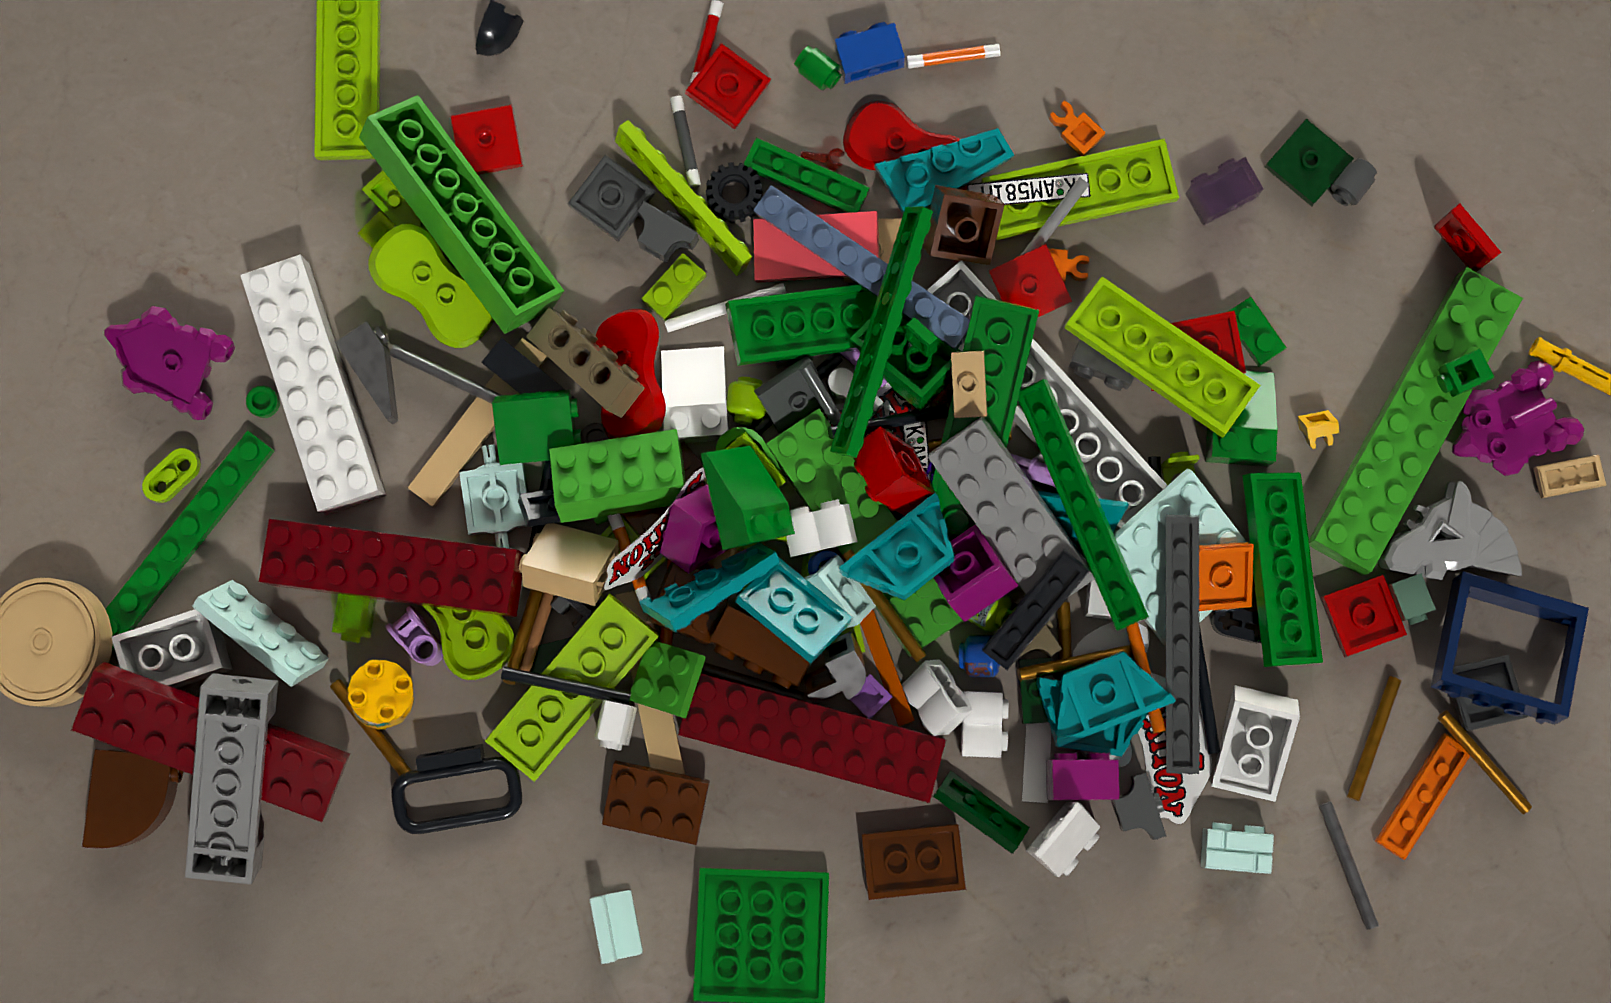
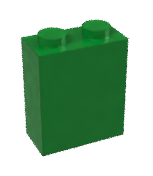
(533, 424)

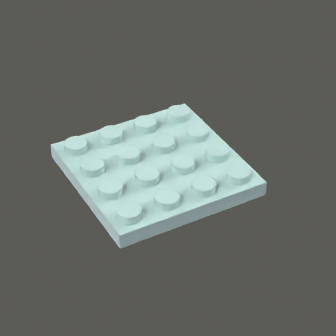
(1144, 540)

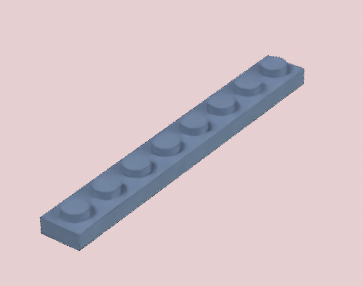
(858, 264)

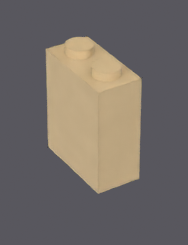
(568, 563)

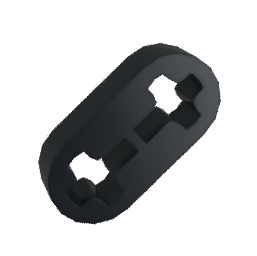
(1236, 632)

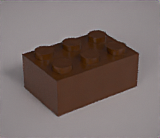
(759, 647)

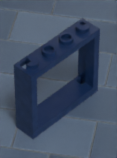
(1519, 600)

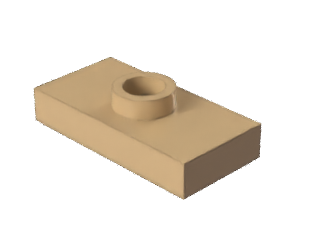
(969, 384)
(1569, 476)

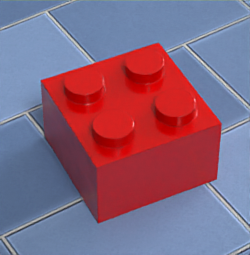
(892, 472)

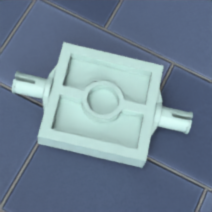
(493, 497)

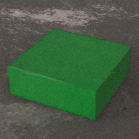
(921, 337)

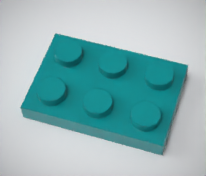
(794, 610)

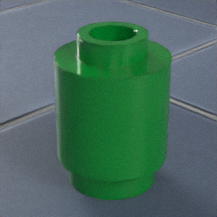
(818, 68)

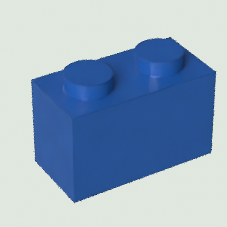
(869, 52)

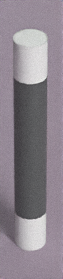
(685, 141)

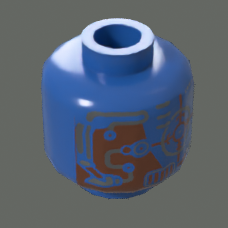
(974, 659)

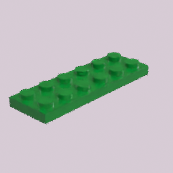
(798, 323)
(1282, 569)

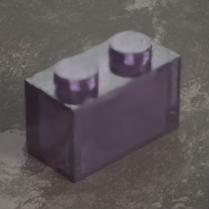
(1223, 190)

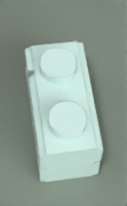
(1237, 849)

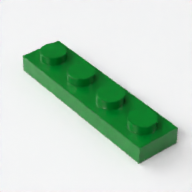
(806, 177)

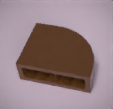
(127, 798)

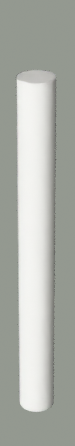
(717, 309)

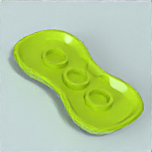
(414, 269)
(473, 641)

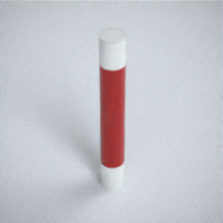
(707, 37)

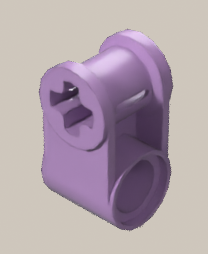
(412, 633)

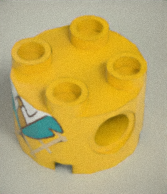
(381, 694)

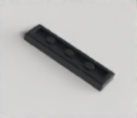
(1035, 609)

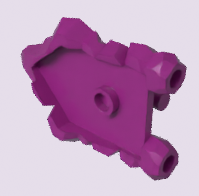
(168, 359)
(1515, 422)

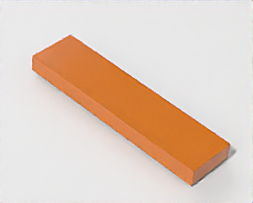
(1423, 797)

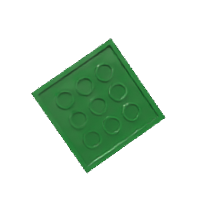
(761, 936)

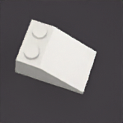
(695, 393)
(1255, 743)
(1064, 839)

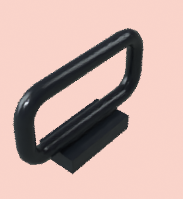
(450, 764)

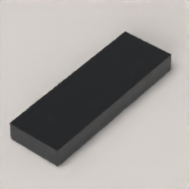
(518, 370)

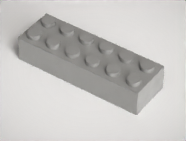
(1003, 503)

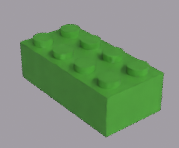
(617, 475)

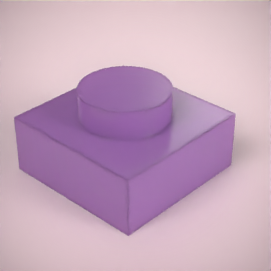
(871, 697)

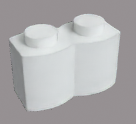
(821, 528)
(936, 697)
(615, 724)
(983, 726)

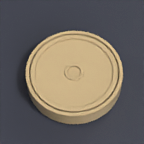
(51, 641)

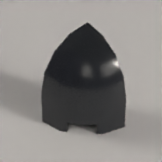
(497, 30)

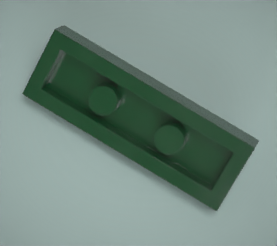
(981, 812)

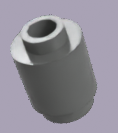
(1353, 182)

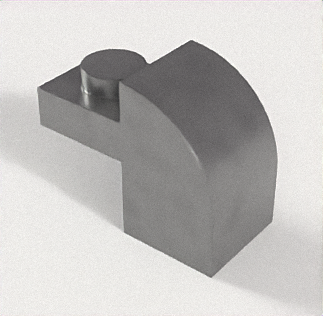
(842, 671)

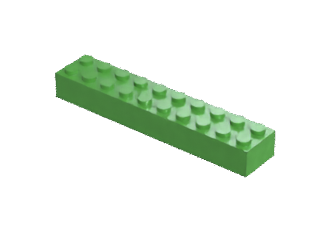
(1411, 425)

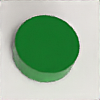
(262, 401)

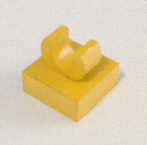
(1318, 425)

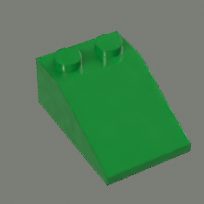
(909, 371)
(1253, 434)
(745, 498)

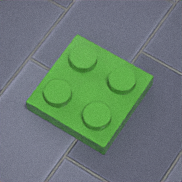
(667, 678)

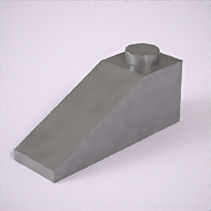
(371, 362)

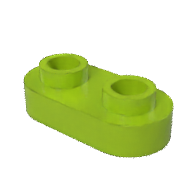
(170, 472)

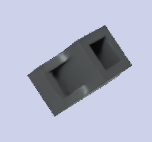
(664, 232)
(1140, 808)

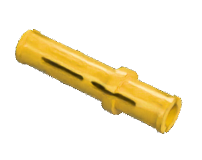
(1565, 361)

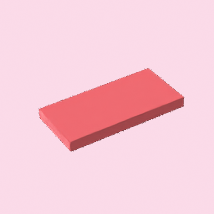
(784, 259)

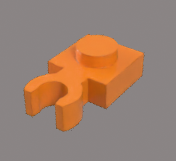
(1079, 131)
(1068, 266)

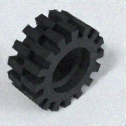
(734, 174)

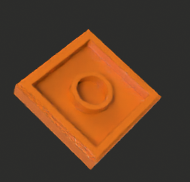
(1225, 576)

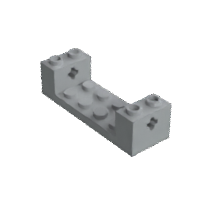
(229, 778)

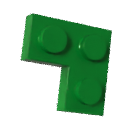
(1257, 333)

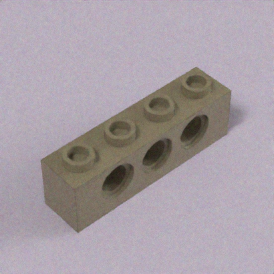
(550, 337)

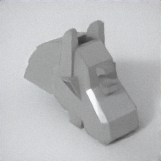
(1471, 539)

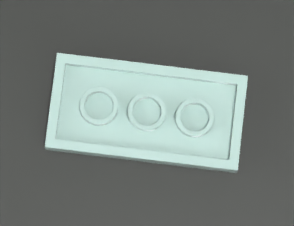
(261, 632)

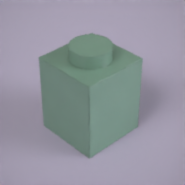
(1412, 599)

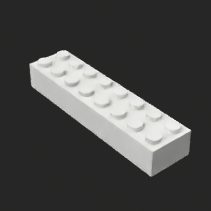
(313, 385)

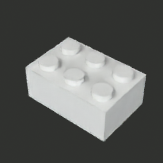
(174, 650)

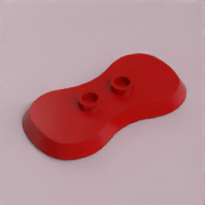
(885, 133)
(634, 339)

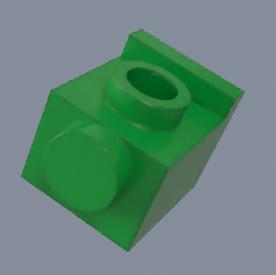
(1472, 366)

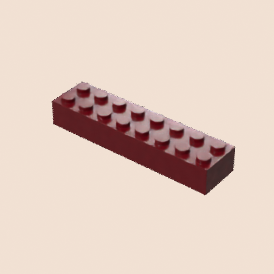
(392, 567)
(163, 727)
(813, 738)

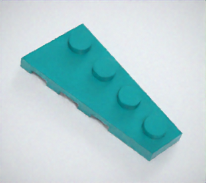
(952, 165)
(710, 587)

